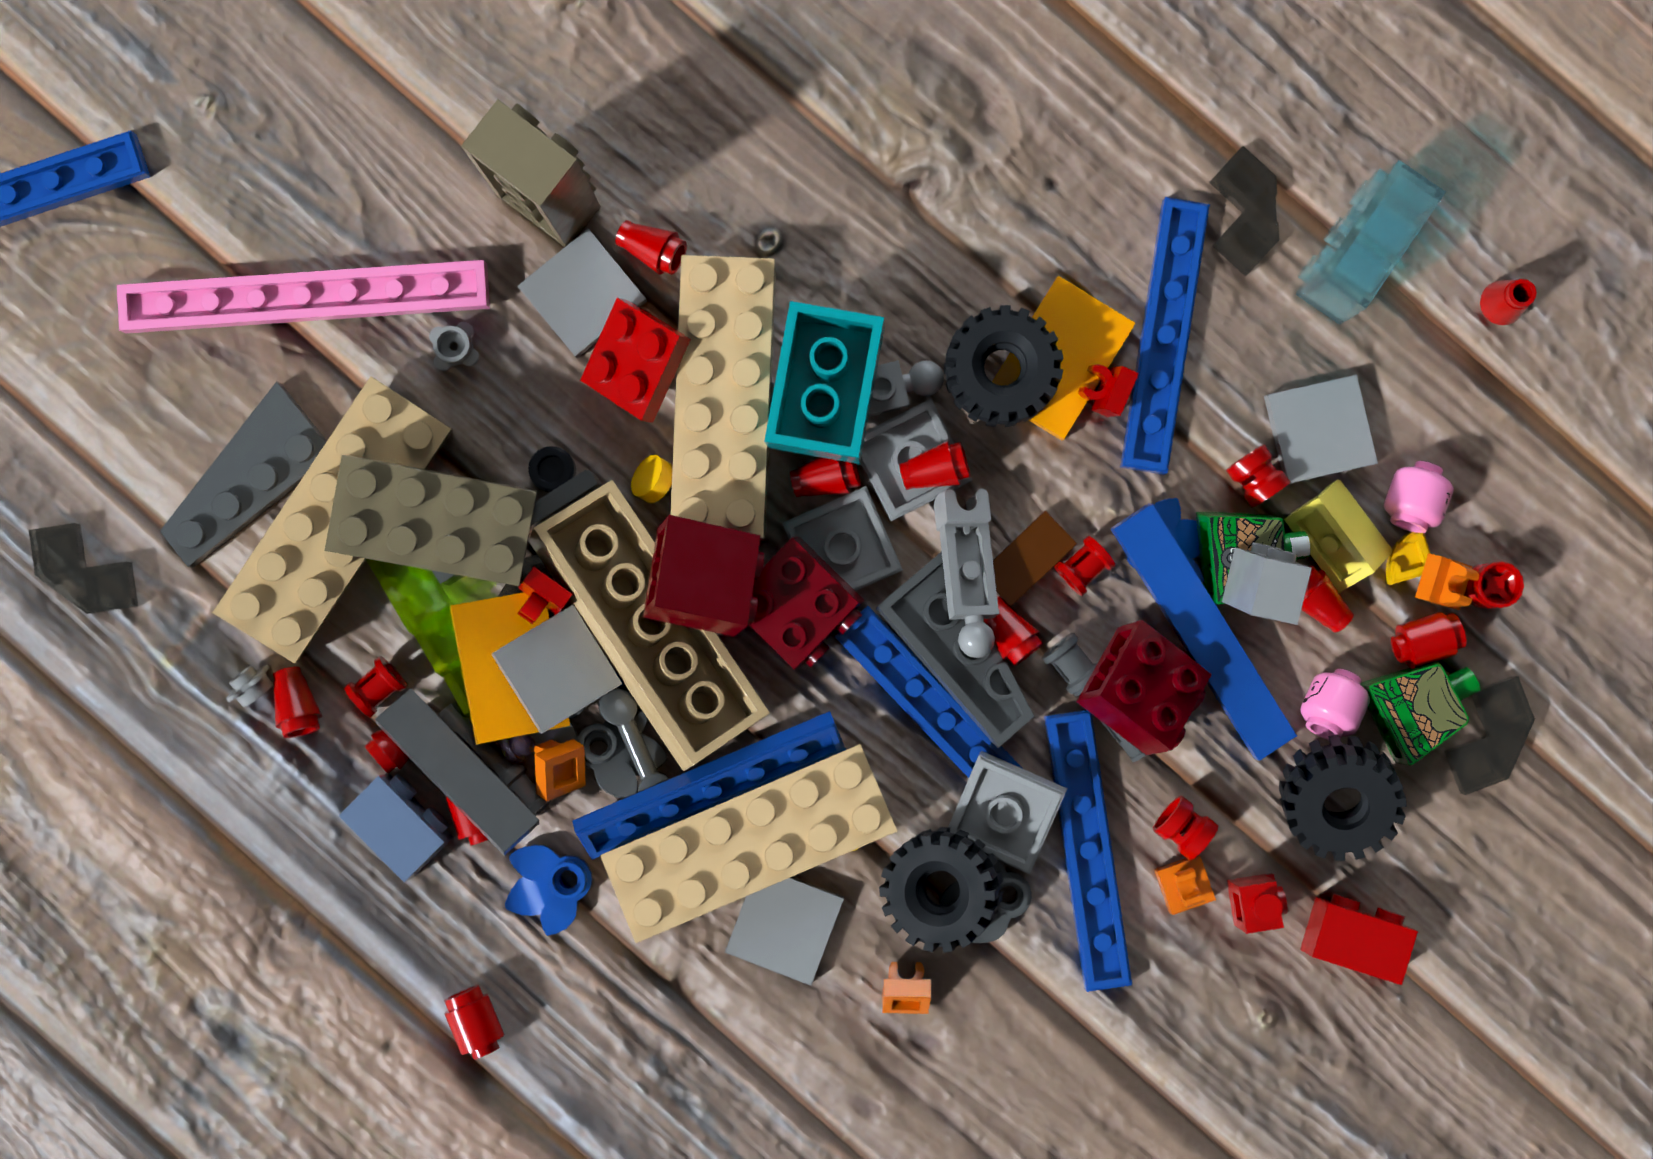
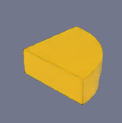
(1407, 558)

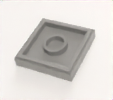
(578, 291)
(1321, 429)
(896, 443)
(848, 538)
(556, 669)
(1007, 810)
(786, 928)

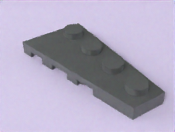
(246, 478)
(979, 685)

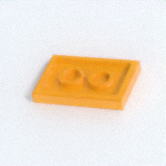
(1087, 335)
(479, 631)

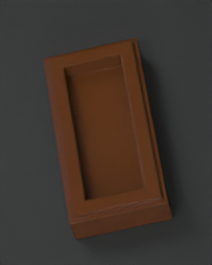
(1030, 557)

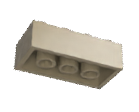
(533, 172)
(430, 520)

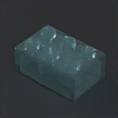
(1368, 241)

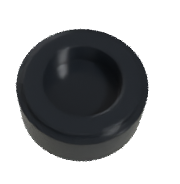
(551, 468)

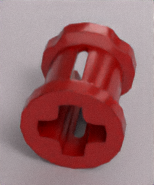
(1085, 565)
(375, 686)

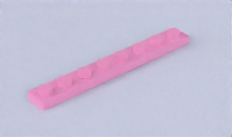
(303, 296)

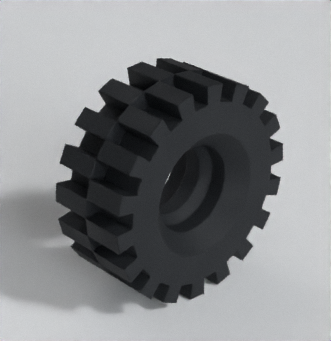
(1011, 332)
(1336, 768)
(922, 917)

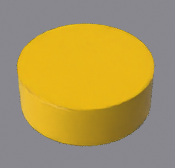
(652, 479)

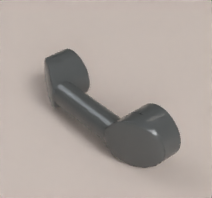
(620, 709)

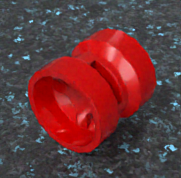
(1258, 476)
(1502, 586)
(1185, 827)

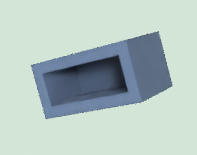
(397, 825)

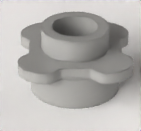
(444, 337)
(249, 685)

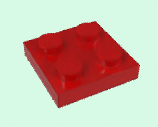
(635, 360)

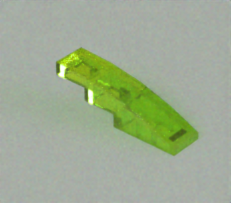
(427, 616)

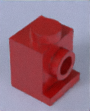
(1257, 903)

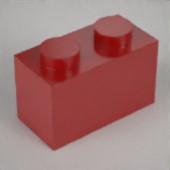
(1359, 940)

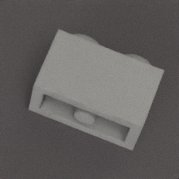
(1267, 583)

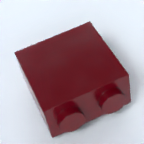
(703, 576)
(802, 604)
(1145, 688)

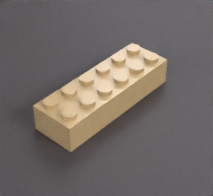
(724, 391)
(289, 577)
(672, 670)
(748, 843)

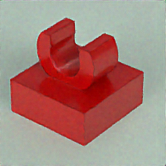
(1114, 389)
(542, 593)

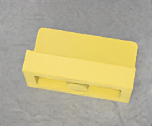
(1340, 536)

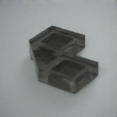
(1253, 192)
(62, 565)
(1507, 723)

